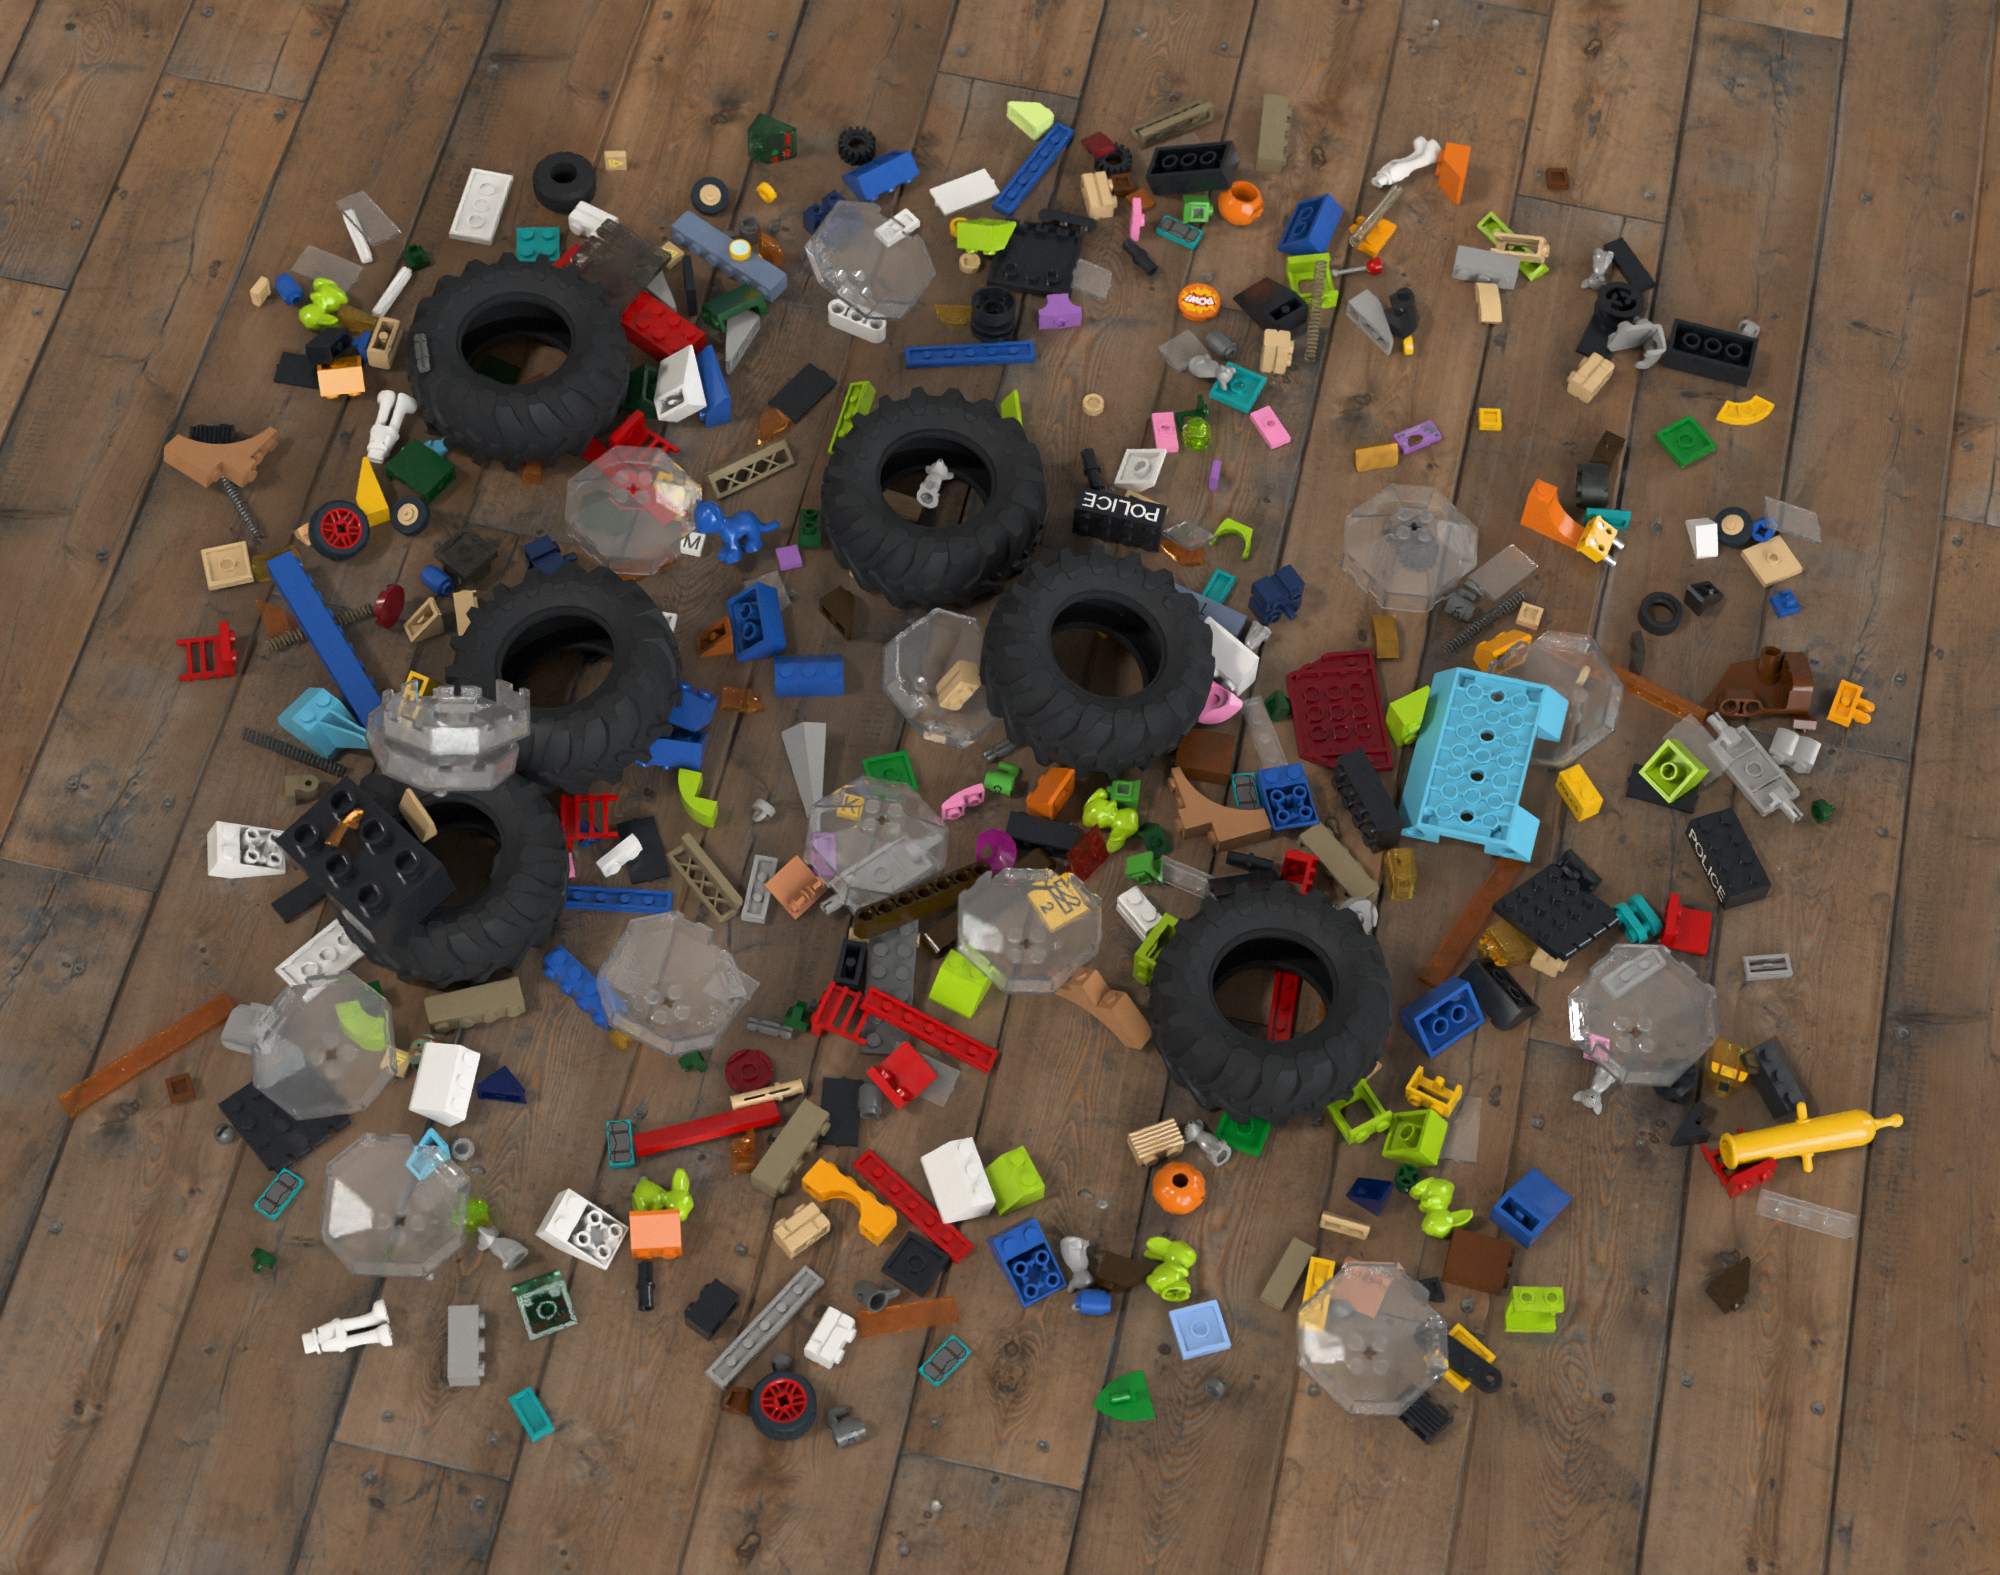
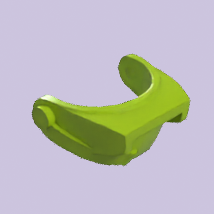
(1234, 527)

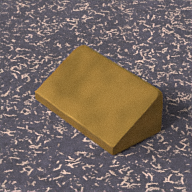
(1375, 456)

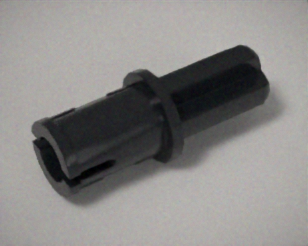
(645, 1286)

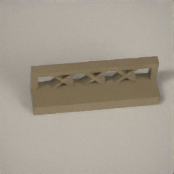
(1172, 123)
(745, 460)
(711, 873)

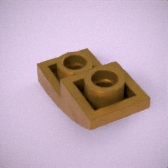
(1385, 637)

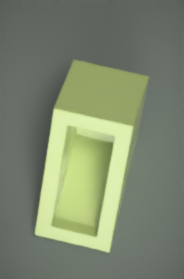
(1031, 118)

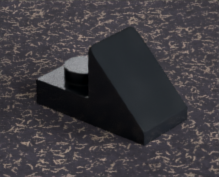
(1700, 595)
(1690, 1130)

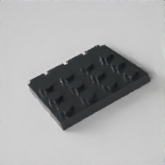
(1037, 259)
(1556, 913)
(273, 1132)

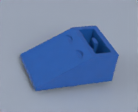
(1286, 797)
(1529, 1207)
(1026, 1261)

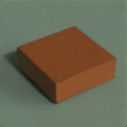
(1146, 201)

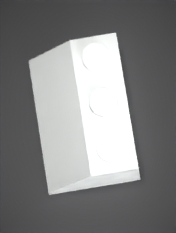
(1234, 662)
(444, 1082)
(958, 1181)

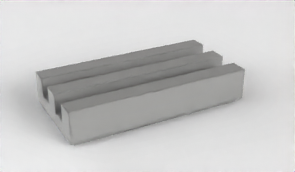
(1752, 972)

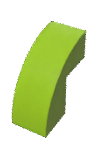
(700, 809)

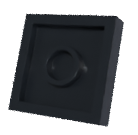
(689, 285)
(915, 1264)

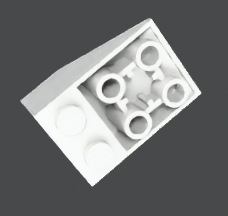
(679, 387)
(243, 851)
(582, 1229)

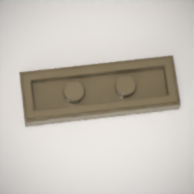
(1287, 1274)

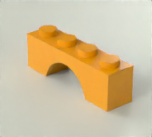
(827, 1183)

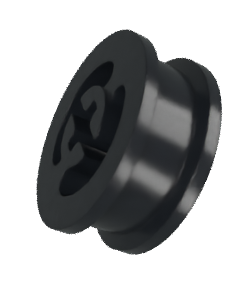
(1618, 303)

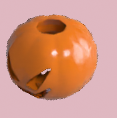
(1241, 203)
(1175, 1199)

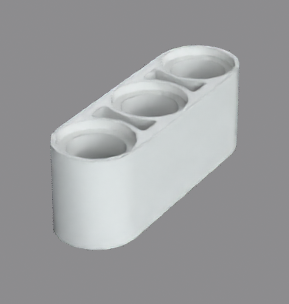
(850, 321)

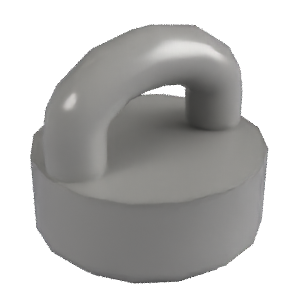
(1750, 330)
(762, 810)

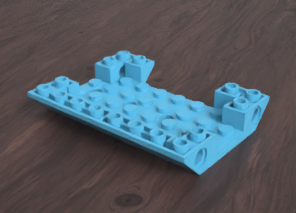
(1452, 750)

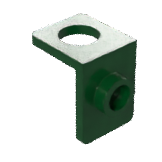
(1200, 411)
(1153, 839)

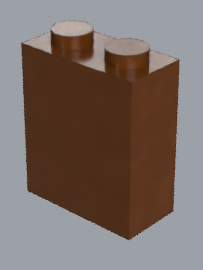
(1205, 756)
(1478, 1262)

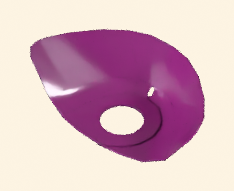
(1001, 857)

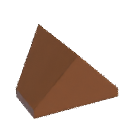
(716, 639)

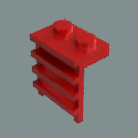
(635, 434)
(223, 650)
(570, 817)
(1299, 868)
(828, 1009)
(1743, 1179)

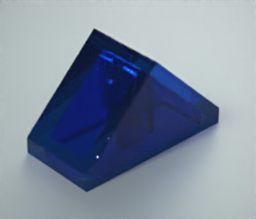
(501, 1087)
(1371, 1194)

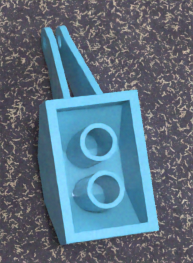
(322, 723)

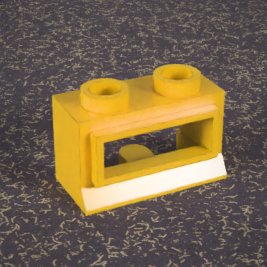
(1435, 1087)

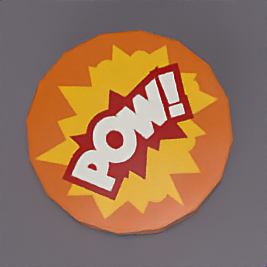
(1198, 302)

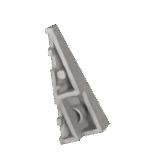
(806, 752)

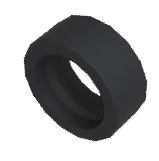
(1655, 627)

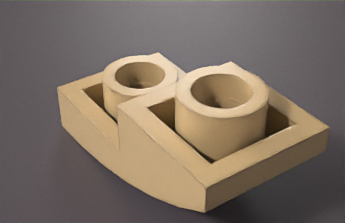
(1488, 303)

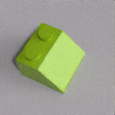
(984, 235)
(1406, 716)
(1673, 770)
(959, 985)
(1415, 1138)
(1014, 1181)

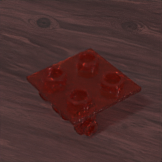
(1087, 854)

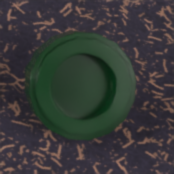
(1821, 810)
(263, 1259)

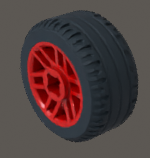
(353, 525)
(783, 1405)

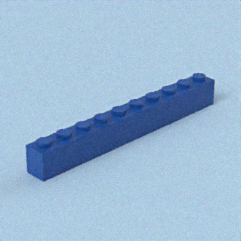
(325, 636)

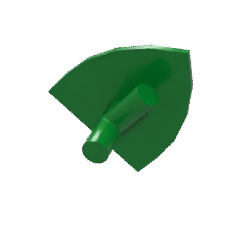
(1126, 1398)

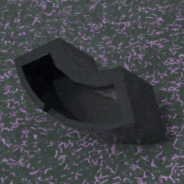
(1403, 313)

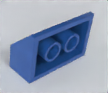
(881, 175)
(1311, 226)
(715, 390)
(759, 628)
(809, 675)
(696, 708)
(680, 750)
(1442, 1016)

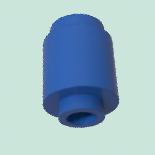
(289, 289)
(437, 580)
(1093, 1302)

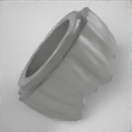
(462, 1149)

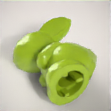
(325, 301)
(1105, 814)
(651, 1196)
(1435, 1198)
(1170, 1277)

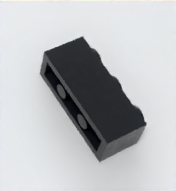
(1035, 832)

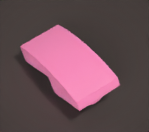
(955, 805)

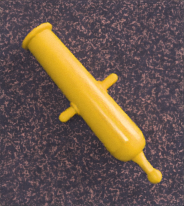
(1803, 1137)

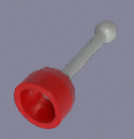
(1373, 267)

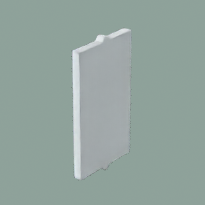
(964, 192)

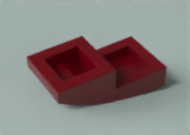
(1098, 144)

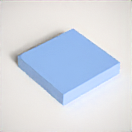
(1199, 1329)

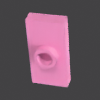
(1136, 219)
(1270, 427)
(1165, 431)

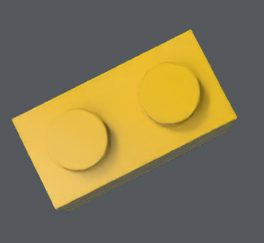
(1578, 792)

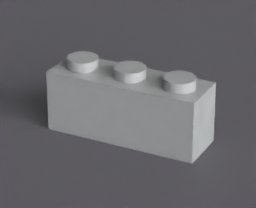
(1486, 267)
(465, 1345)

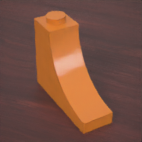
(1547, 516)

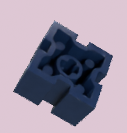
(816, 213)
(545, 555)
(1276, 596)

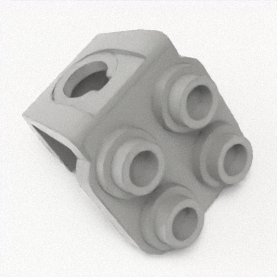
(1642, 334)
(239, 1028)

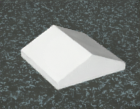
(1140, 469)

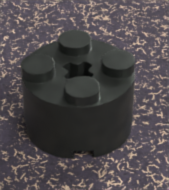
(1592, 484)

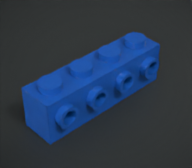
(575, 982)

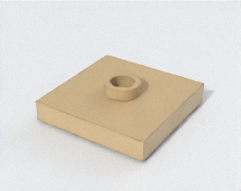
(1771, 561)
(227, 565)

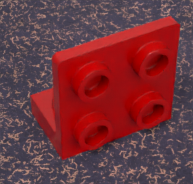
(1685, 927)
(902, 1075)

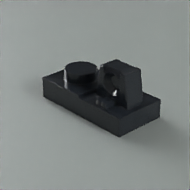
(1577, 869)

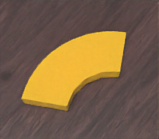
(1745, 412)

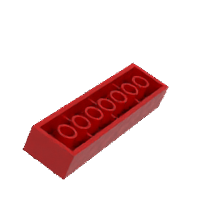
(652, 324)

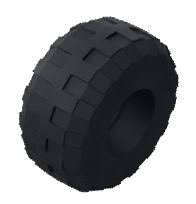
(559, 168)

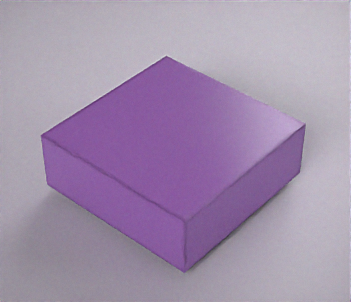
(1214, 475)
(788, 557)

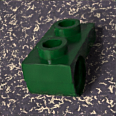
(809, 528)

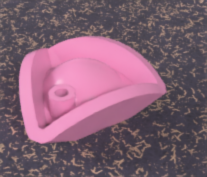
(1219, 705)

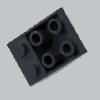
(1273, 305)

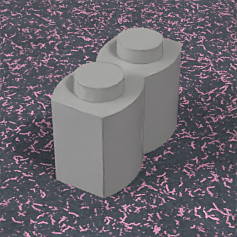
(1794, 750)

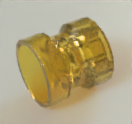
(619, 1039)

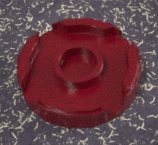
(389, 606)
(748, 1071)

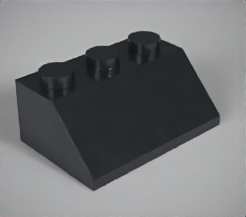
(1499, 994)
(1775, 1077)

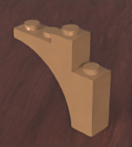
(209, 461)
(1225, 826)
(1109, 1006)

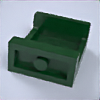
(731, 304)
(421, 470)

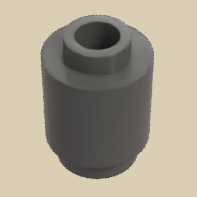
(1220, 344)
(870, 1101)

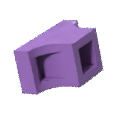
(1059, 313)

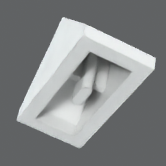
(1703, 537)

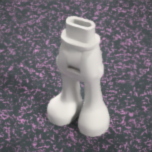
(1396, 170)
(384, 437)
(334, 1335)

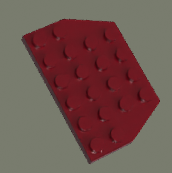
(1339, 709)

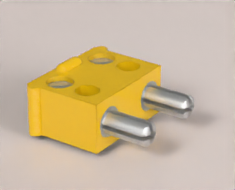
(1597, 540)

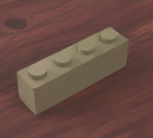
(1272, 133)
(1336, 864)
(474, 1005)
(790, 1149)

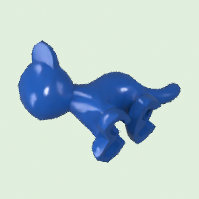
(710, 519)

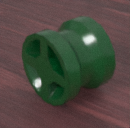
(1406, 1172)

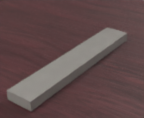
(764, 1327)

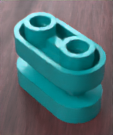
(1637, 919)

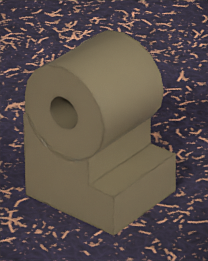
(301, 787)

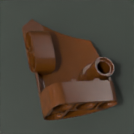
(1764, 686)

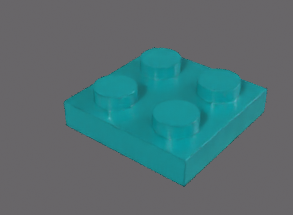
(538, 240)
(1241, 389)

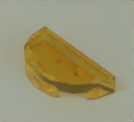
(954, 314)

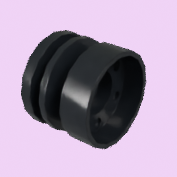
(993, 314)

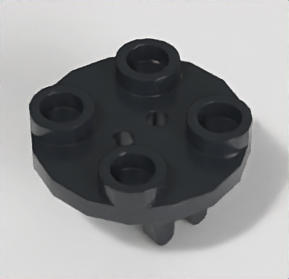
(1679, 1087)

